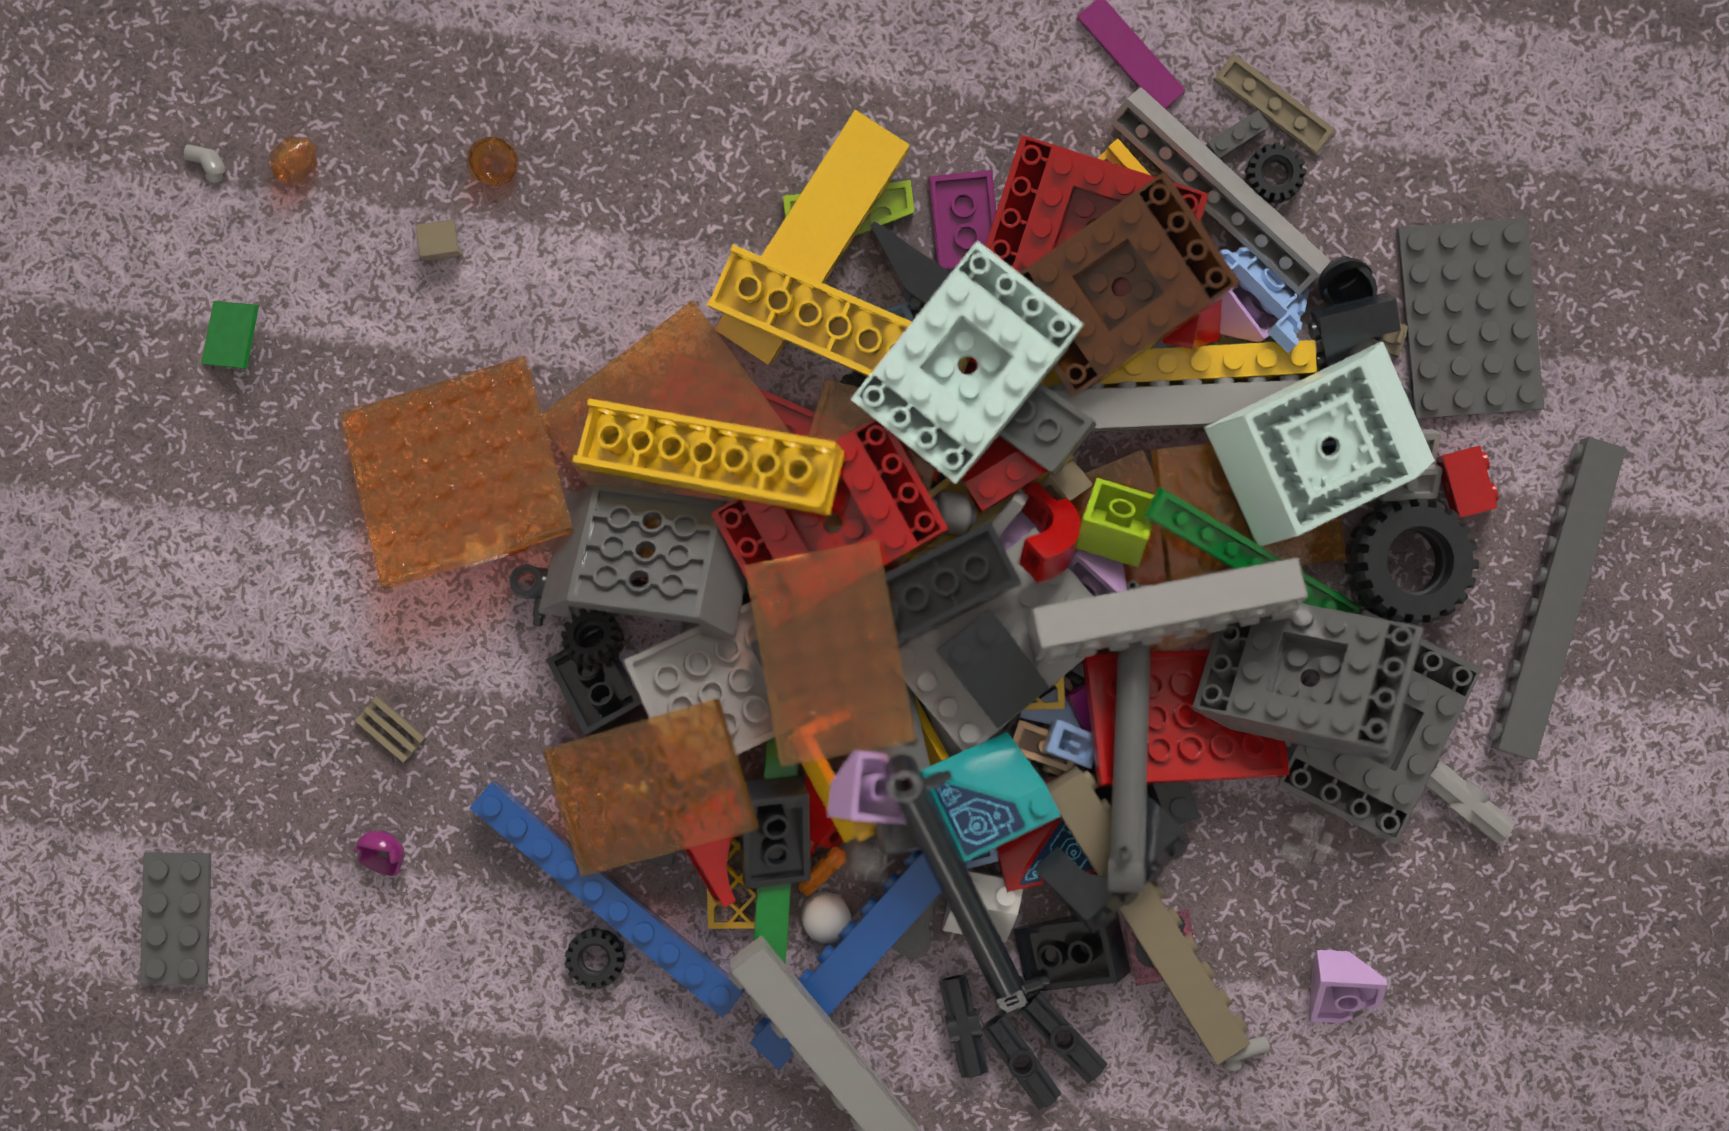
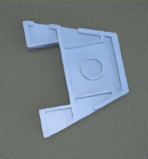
(1272, 293)

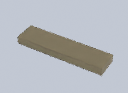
(1274, 104)

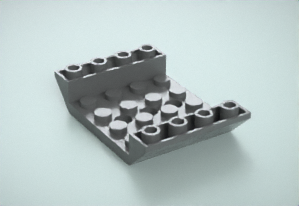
(689, 575)

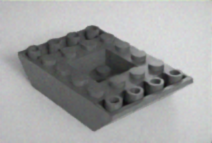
(1363, 671)
(1384, 788)

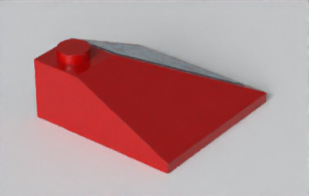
(1025, 852)

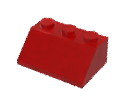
(999, 474)

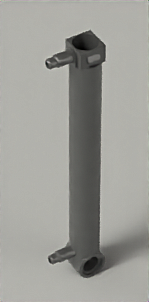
(1128, 822)

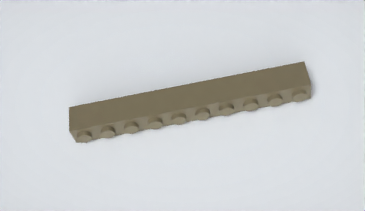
(1153, 923)

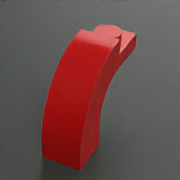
(1051, 551)

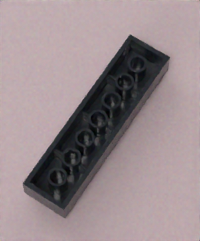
(946, 583)

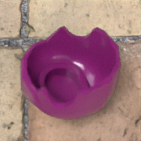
(382, 841)

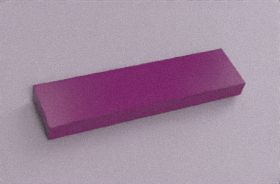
(1130, 52)

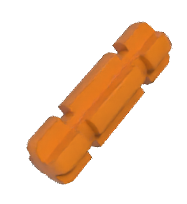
(823, 870)

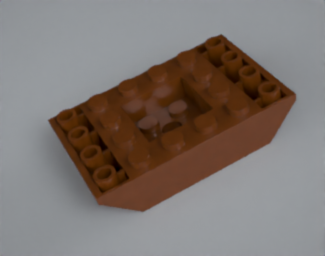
(1171, 272)

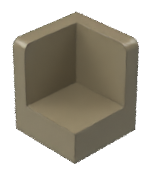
(438, 240)
(1068, 482)

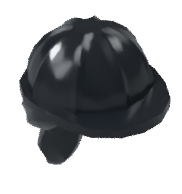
(1346, 281)

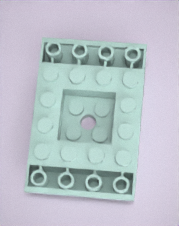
(976, 313)
(1277, 457)

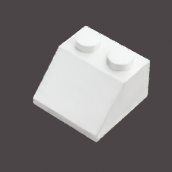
(1001, 905)

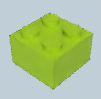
(1115, 523)

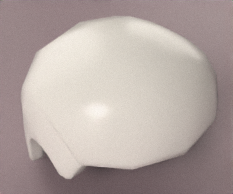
(825, 916)

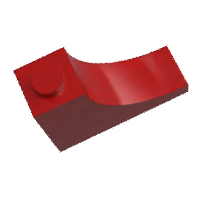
(711, 865)

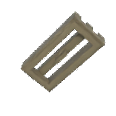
(369, 711)

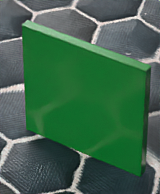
(230, 334)

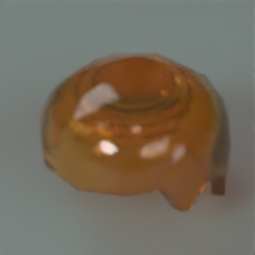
(499, 150)

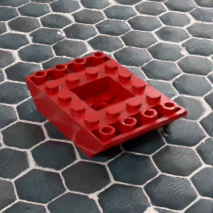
(1056, 195)
(874, 496)

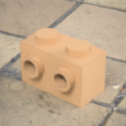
(1031, 743)

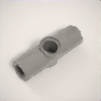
(1469, 802)

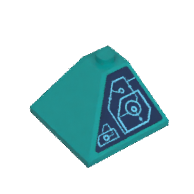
(990, 796)

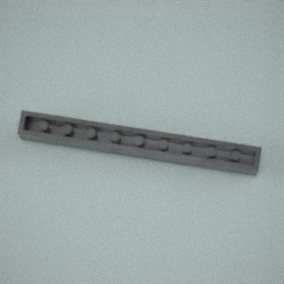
(1557, 598)

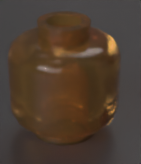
(293, 159)

